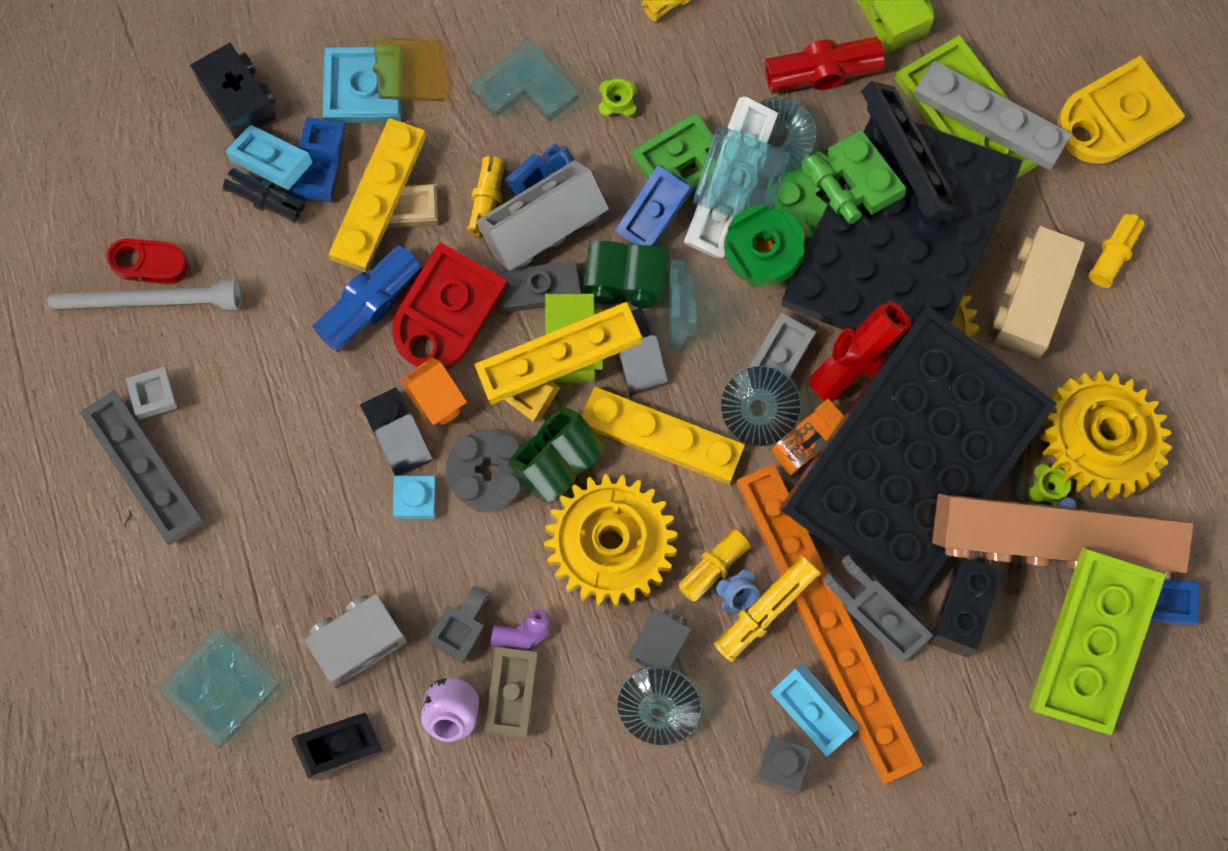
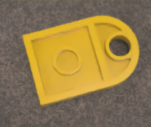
(1119, 113)

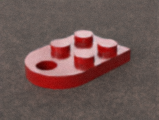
(447, 306)

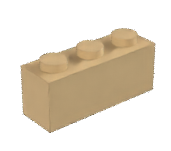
(1037, 292)

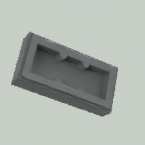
(530, 284)

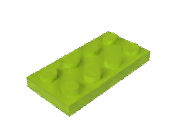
(959, 58)
(1096, 641)

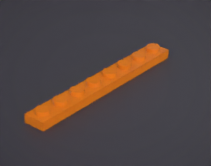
(831, 631)

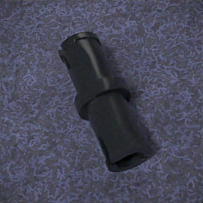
(264, 195)

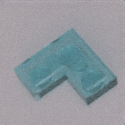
(524, 74)
(681, 304)

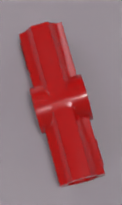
(824, 64)
(860, 351)

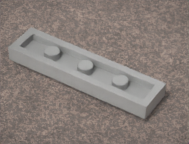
(991, 115)

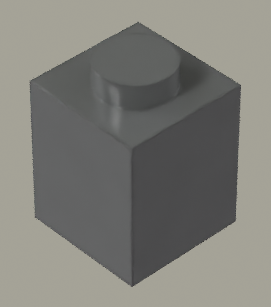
(660, 639)
(783, 765)

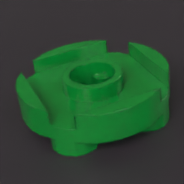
(761, 267)

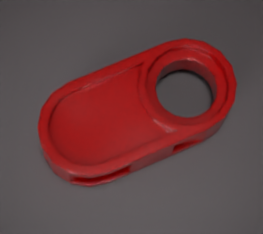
(156, 261)

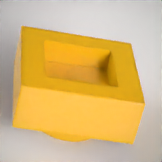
(535, 401)

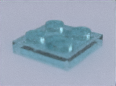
(740, 173)
(219, 687)

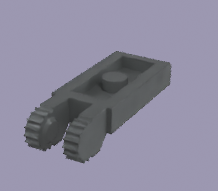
(880, 612)

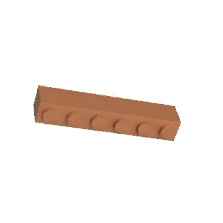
(1058, 533)

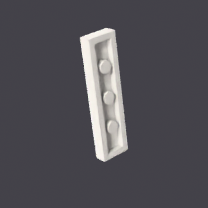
(708, 226)

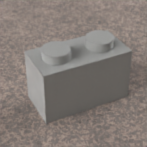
(354, 639)

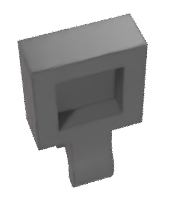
(457, 630)

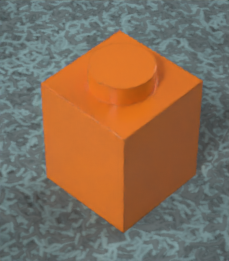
(433, 392)

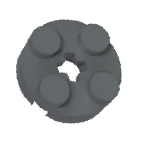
(470, 486)

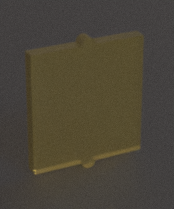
(409, 69)

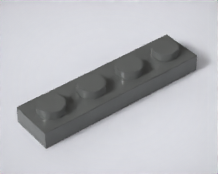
(142, 468)

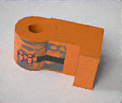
(802, 444)

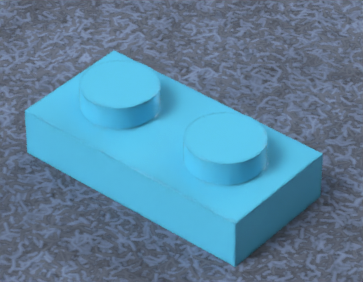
(269, 157)
(814, 709)

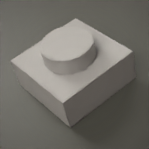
(151, 393)

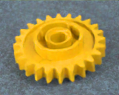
(1135, 434)
(603, 570)

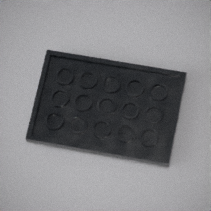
(899, 249)
(925, 424)

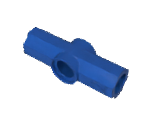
(367, 298)

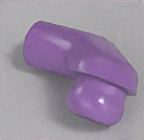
(525, 635)

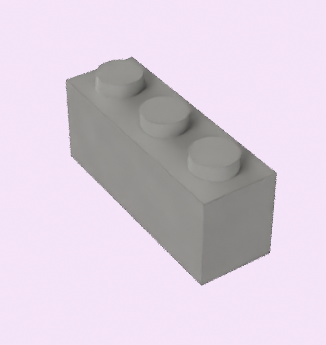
(543, 215)

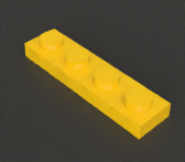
(377, 195)
(558, 353)
(662, 435)

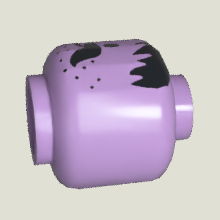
(450, 709)

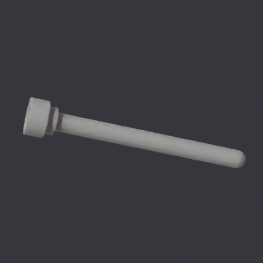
(223, 294)

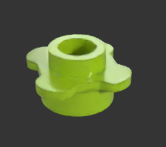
(613, 88)
(1040, 490)

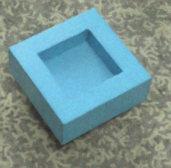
(414, 497)

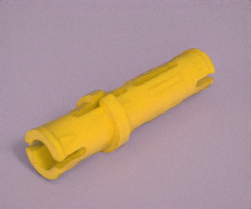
(766, 608)

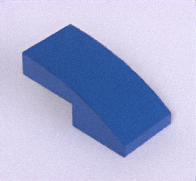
(324, 144)

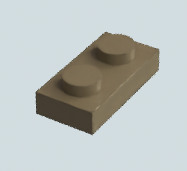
(511, 692)

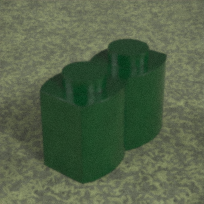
(626, 273)
(557, 455)

